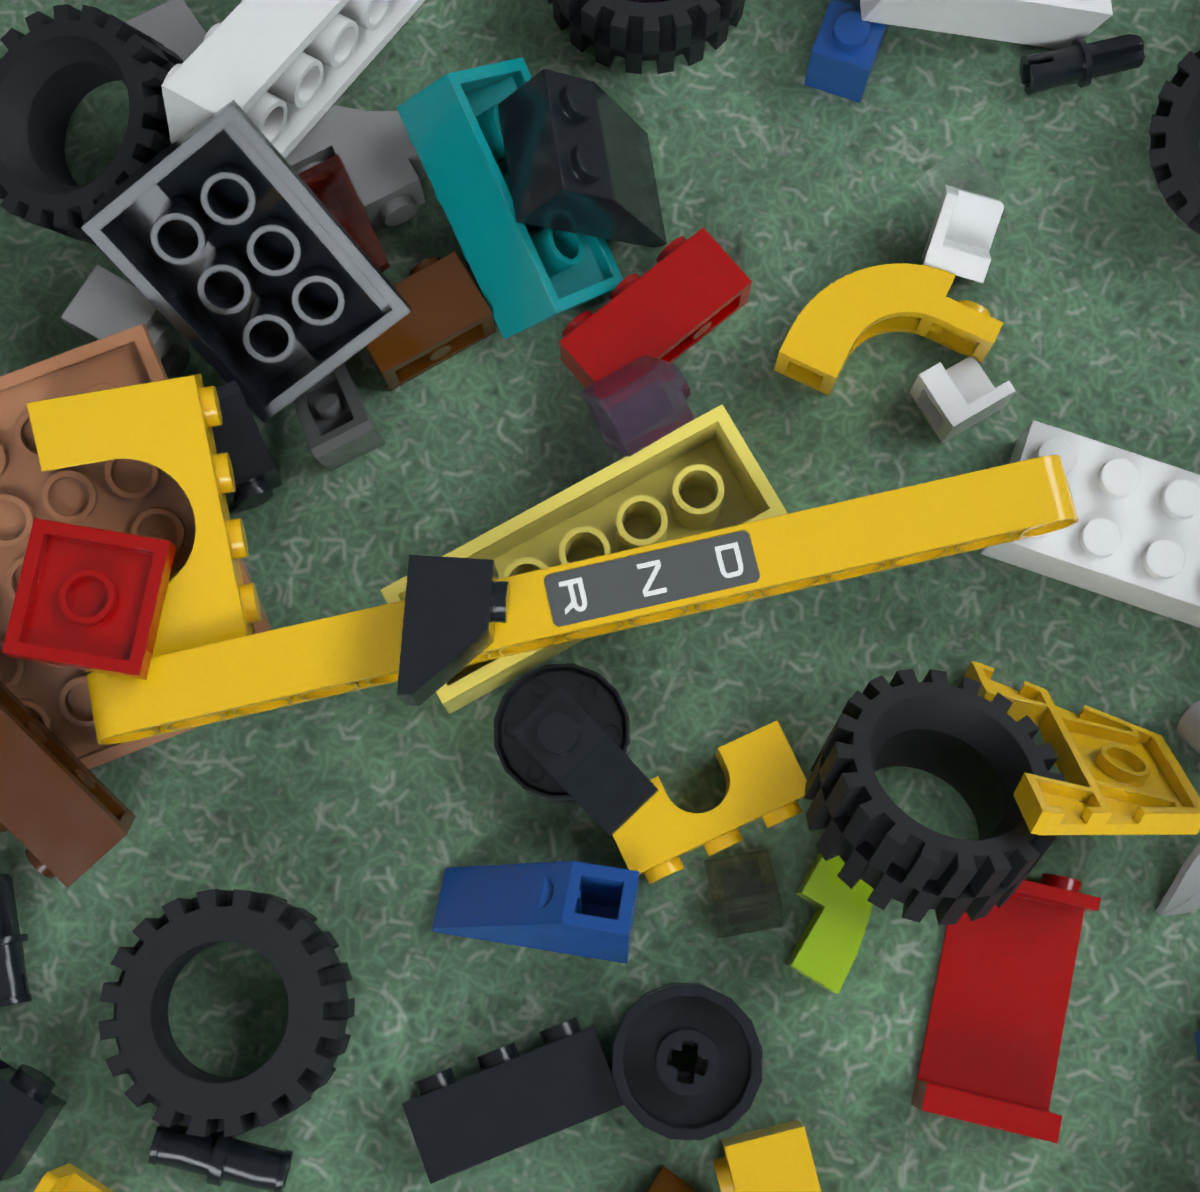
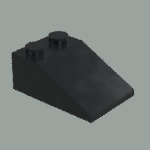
(579, 162)

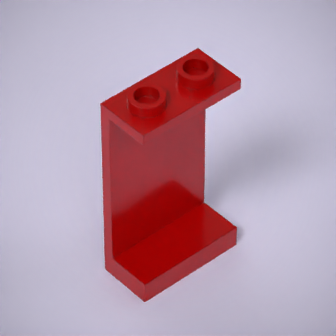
(1003, 1010)

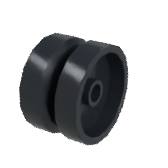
(695, 1100)

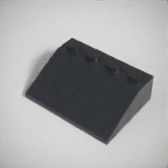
(245, 261)

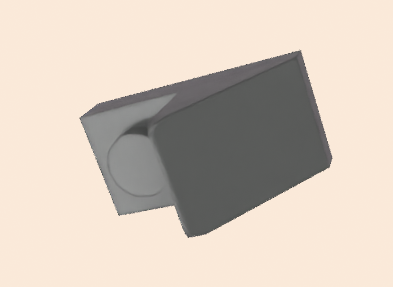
(337, 420)

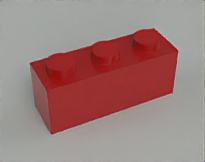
(657, 313)

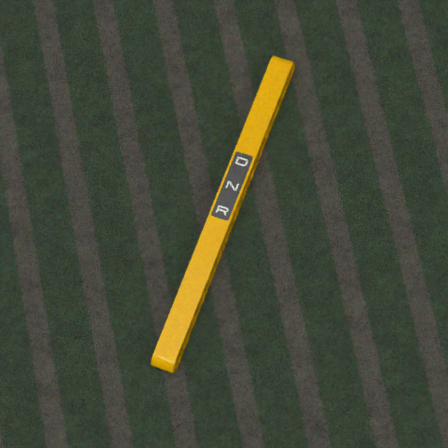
(598, 596)

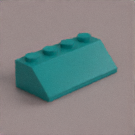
(520, 267)

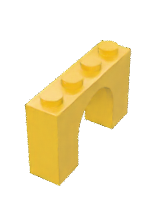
(172, 429)

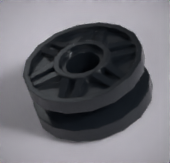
(527, 693)

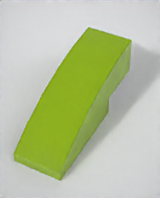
(836, 928)

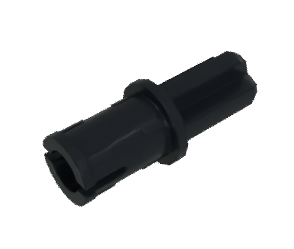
(1081, 62)
(13, 976)

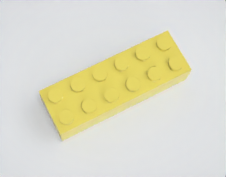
(667, 491)

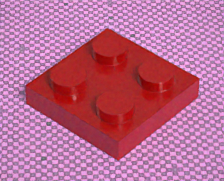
(89, 599)

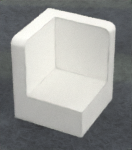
(963, 233)
(958, 397)

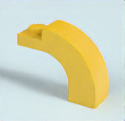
(876, 303)

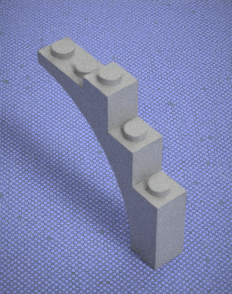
(369, 142)

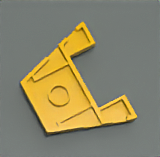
(1113, 770)

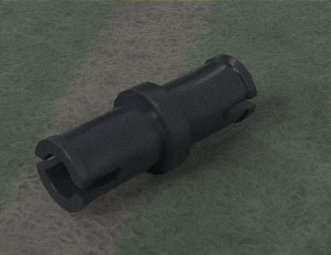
(221, 1158)

